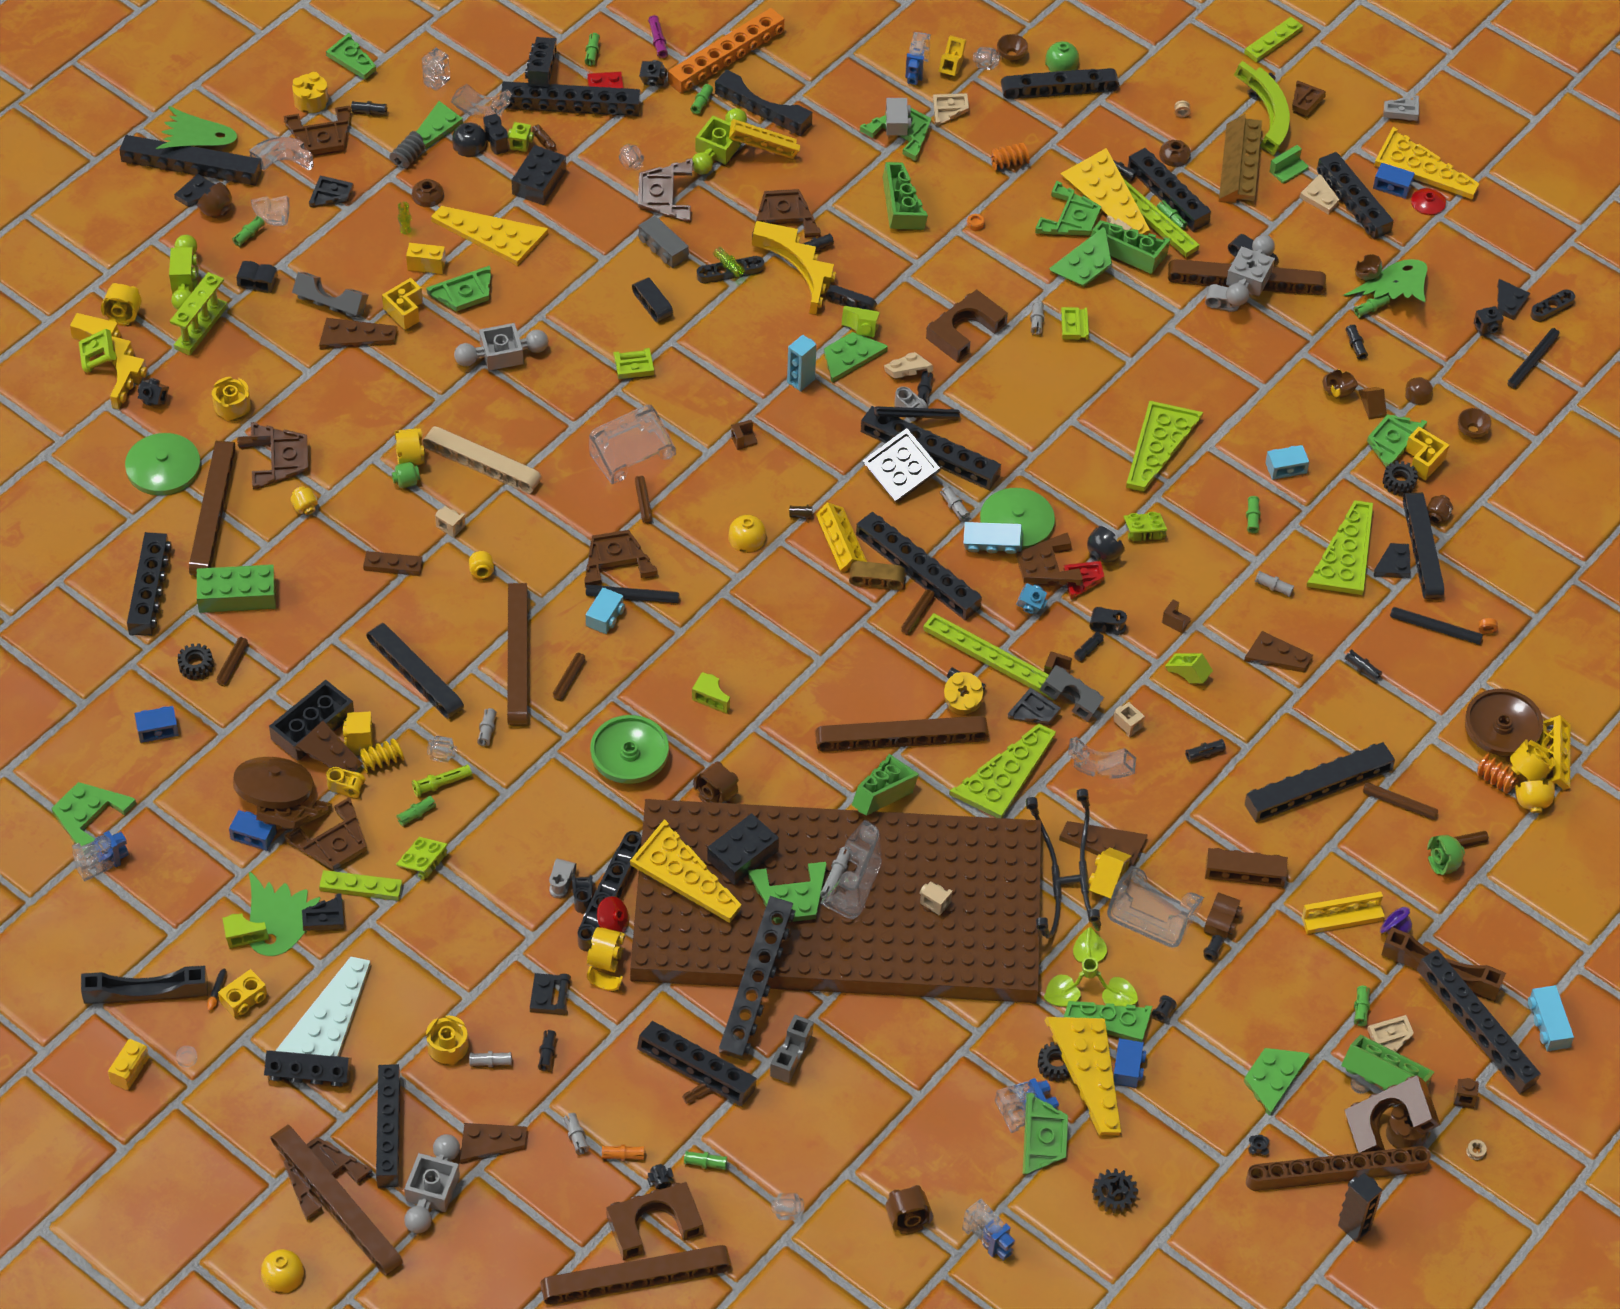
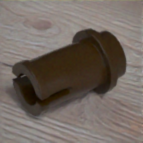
(801, 511)

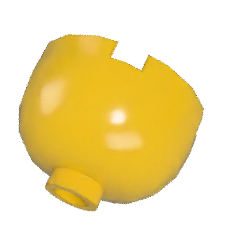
(747, 533)
(1535, 795)
(282, 1271)

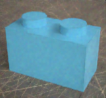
(1287, 462)
(604, 611)

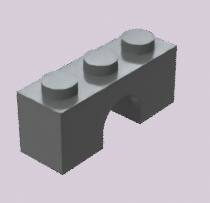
(1085, 698)
(790, 1054)

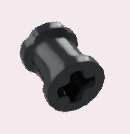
(1164, 1008)

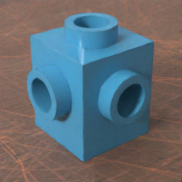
(1032, 599)

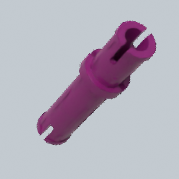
(659, 41)

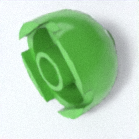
(1062, 57)
(1445, 854)

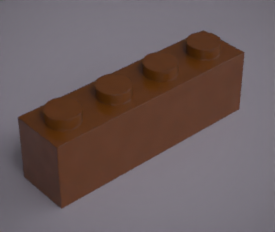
(1246, 867)

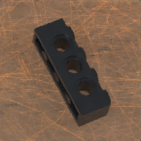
(541, 61)

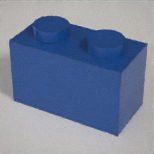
(1393, 180)
(156, 724)
(251, 831)
(1127, 1063)

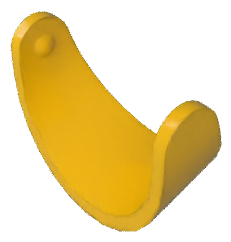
(603, 980)

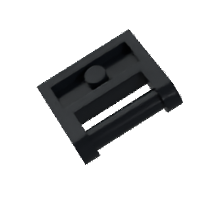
(543, 993)

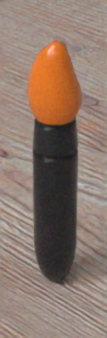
(212, 1001)

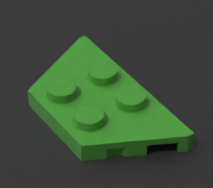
(1086, 260)
(463, 290)
(851, 353)
(1391, 437)
(1273, 1075)
(1044, 1134)

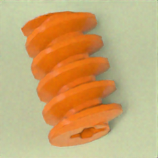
(1009, 154)
(1497, 775)

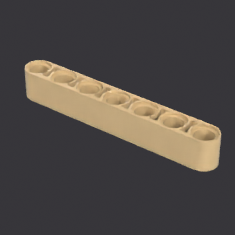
(482, 459)

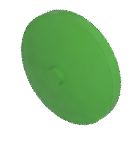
(162, 464)
(1022, 508)
(629, 749)

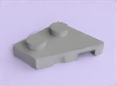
(1402, 109)

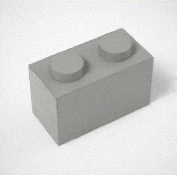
(897, 116)

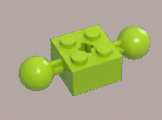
(714, 142)
(183, 269)

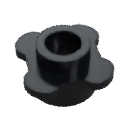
(1261, 1140)

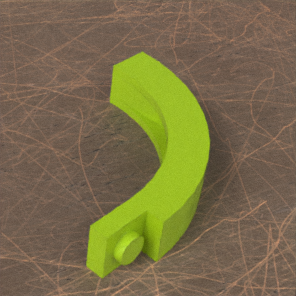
(1274, 101)

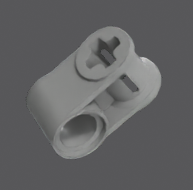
(1217, 298)
(906, 398)
(561, 877)

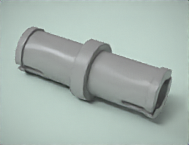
(1037, 318)
(955, 503)
(1274, 583)
(486, 727)
(490, 1059)
(576, 1133)

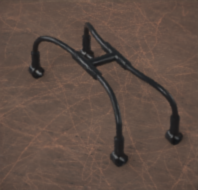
(1093, 914)

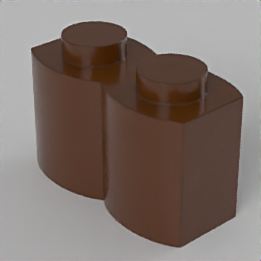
(1222, 916)

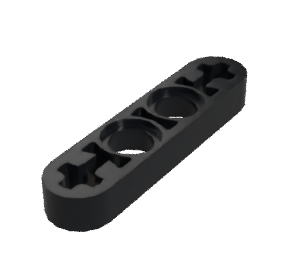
(710, 277)

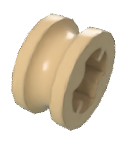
(1182, 108)
(1476, 1143)

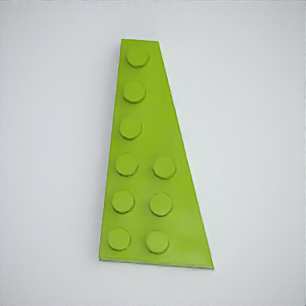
(1160, 437)
(1346, 555)
(1003, 776)

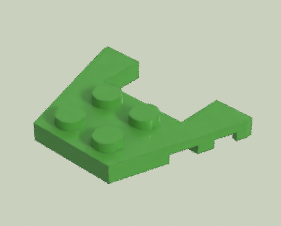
(916, 134)
(1077, 216)
(83, 805)
(803, 895)

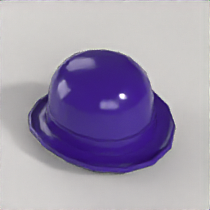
(1398, 919)

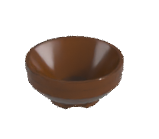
(1013, 43)
(1175, 157)
(427, 197)
(1476, 418)

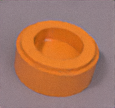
(975, 222)
(1488, 625)

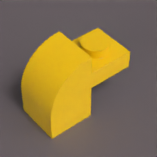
(953, 57)

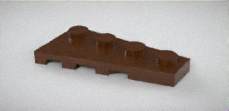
(347, 332)
(1102, 838)

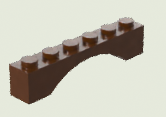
(1408, 951)

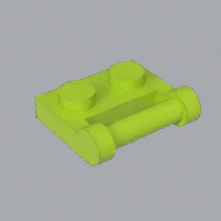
(94, 345)
(633, 364)

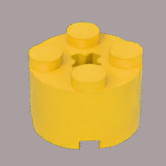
(310, 92)
(121, 304)
(231, 398)
(409, 446)
(956, 685)
(1532, 761)
(606, 949)
(447, 1040)

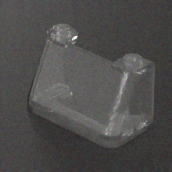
(629, 441)
(853, 888)
(1150, 911)

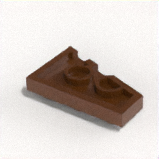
(1275, 651)
(328, 748)
(489, 1139)

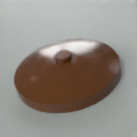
(1502, 721)
(273, 782)

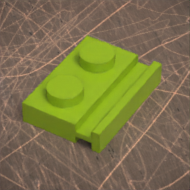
(1074, 323)

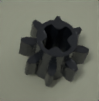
(660, 1177)

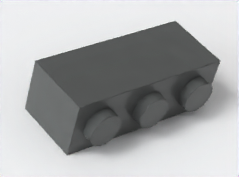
(663, 241)

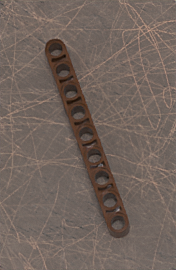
(1216, 273)
(212, 506)
(517, 653)
(901, 733)
(1329, 1174)
(336, 1200)
(635, 1274)

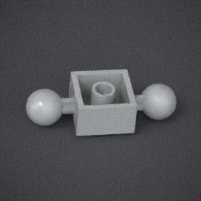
(1250, 270)
(501, 347)
(431, 1183)

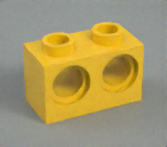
(240, 991)

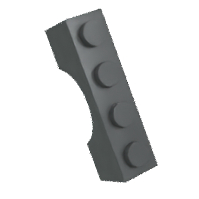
(310, 287)

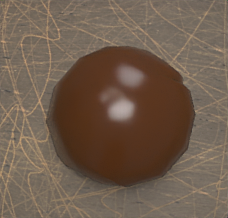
(1369, 268)
(1419, 390)

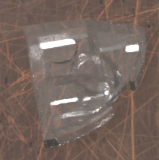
(273, 211)

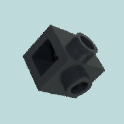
(653, 73)
(1488, 320)
(152, 392)

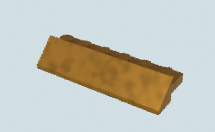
(1240, 160)

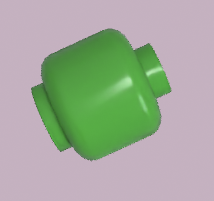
(406, 475)

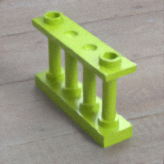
(199, 313)

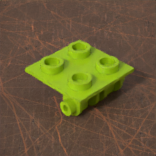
(1141, 523)
(423, 856)

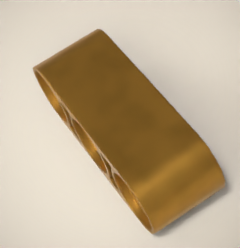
(876, 575)

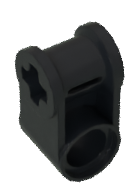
(1106, 620)
(582, 892)

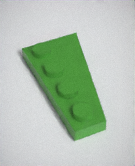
(1120, 1021)

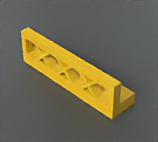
(763, 139)
(840, 536)
(1559, 749)
(1343, 913)

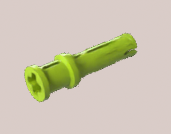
(432, 782)

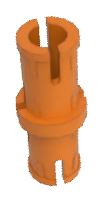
(622, 1152)

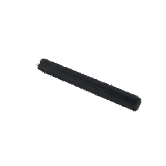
(1533, 358)
(916, 412)
(636, 594)
(1436, 625)

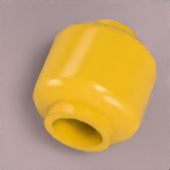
(304, 500)
(481, 564)

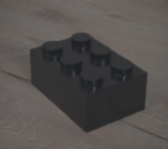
(539, 175)
(743, 848)

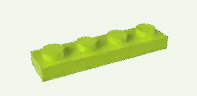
(1273, 39)
(360, 885)

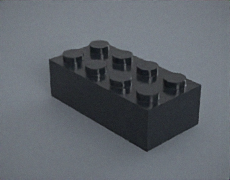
(321, 704)

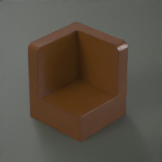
(743, 434)
(1173, 618)
(1057, 659)

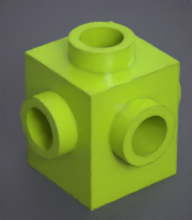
(520, 136)

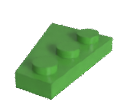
(349, 55)
(438, 124)

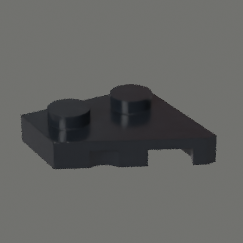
(193, 190)
(330, 191)
(1394, 562)
(1034, 709)
(324, 915)

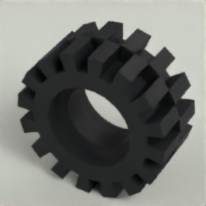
(1400, 470)
(192, 653)
(1048, 1069)

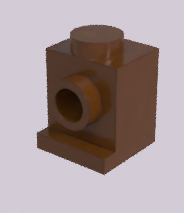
(1468, 1088)

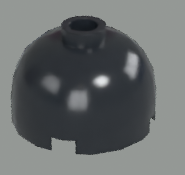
(469, 139)
(1104, 546)

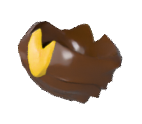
(1339, 383)

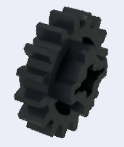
(1122, 1197)

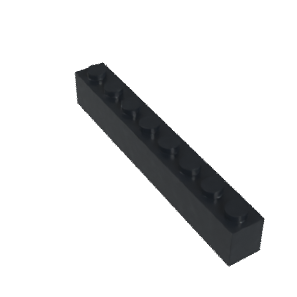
(191, 160)
(1319, 781)

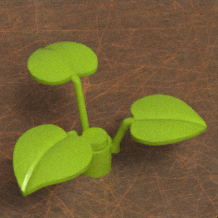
(1089, 950)

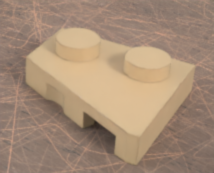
(949, 107)
(1320, 195)
(907, 365)
(1391, 1033)

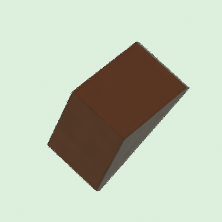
(1373, 402)

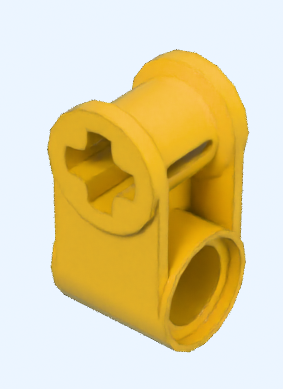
(346, 782)

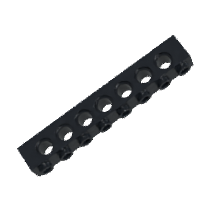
(573, 99)
(946, 454)
(919, 565)
(775, 908)
(1478, 1021)

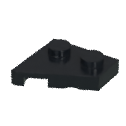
(1510, 299)

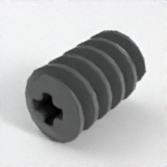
(408, 150)

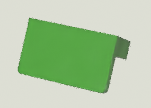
(1288, 165)

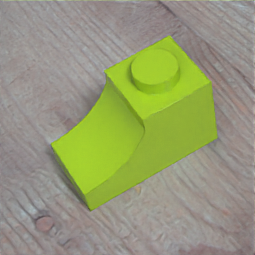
(861, 320)
(1190, 666)
(708, 693)
(243, 932)

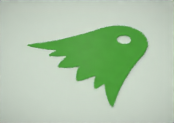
(195, 131)
(1409, 281)
(280, 913)

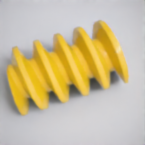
(381, 754)

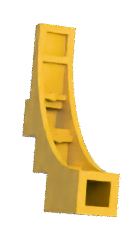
(786, 243)
(128, 368)

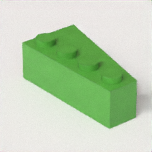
(902, 203)
(1134, 248)
(884, 786)

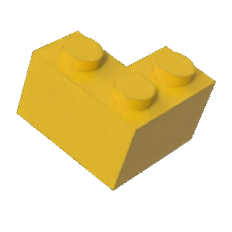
(402, 303)
(1427, 452)
(358, 731)
(1110, 869)

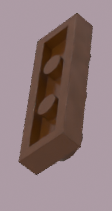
(393, 563)

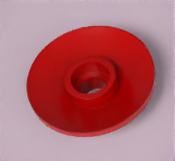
(1428, 201)
(613, 914)

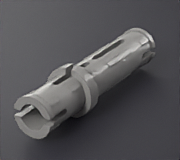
(839, 867)

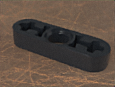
(840, 296)
(1548, 311)

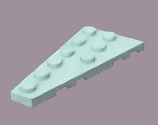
(329, 1018)

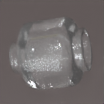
(986, 58)
(631, 157)
(441, 749)
(788, 1206)

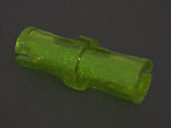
(404, 217)
(728, 261)

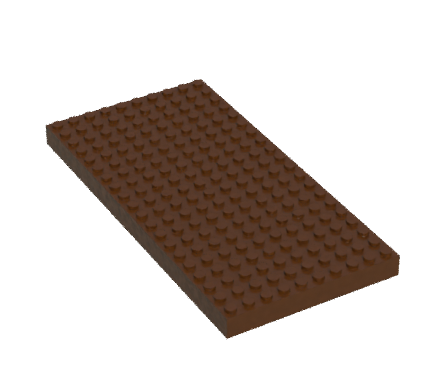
(896, 946)

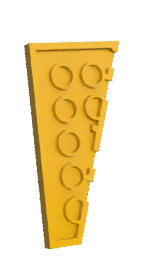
(1426, 165)
(1103, 184)
(497, 235)
(679, 868)
(1089, 1063)

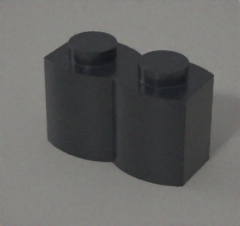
(496, 134)
(257, 276)

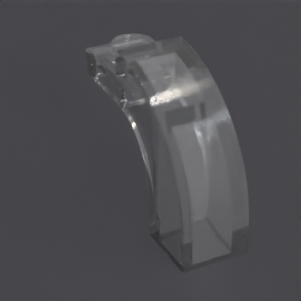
(478, 105)
(282, 149)
(1101, 764)

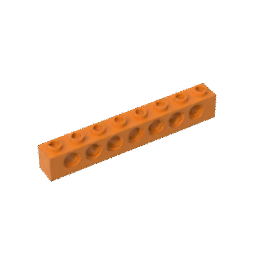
(726, 50)

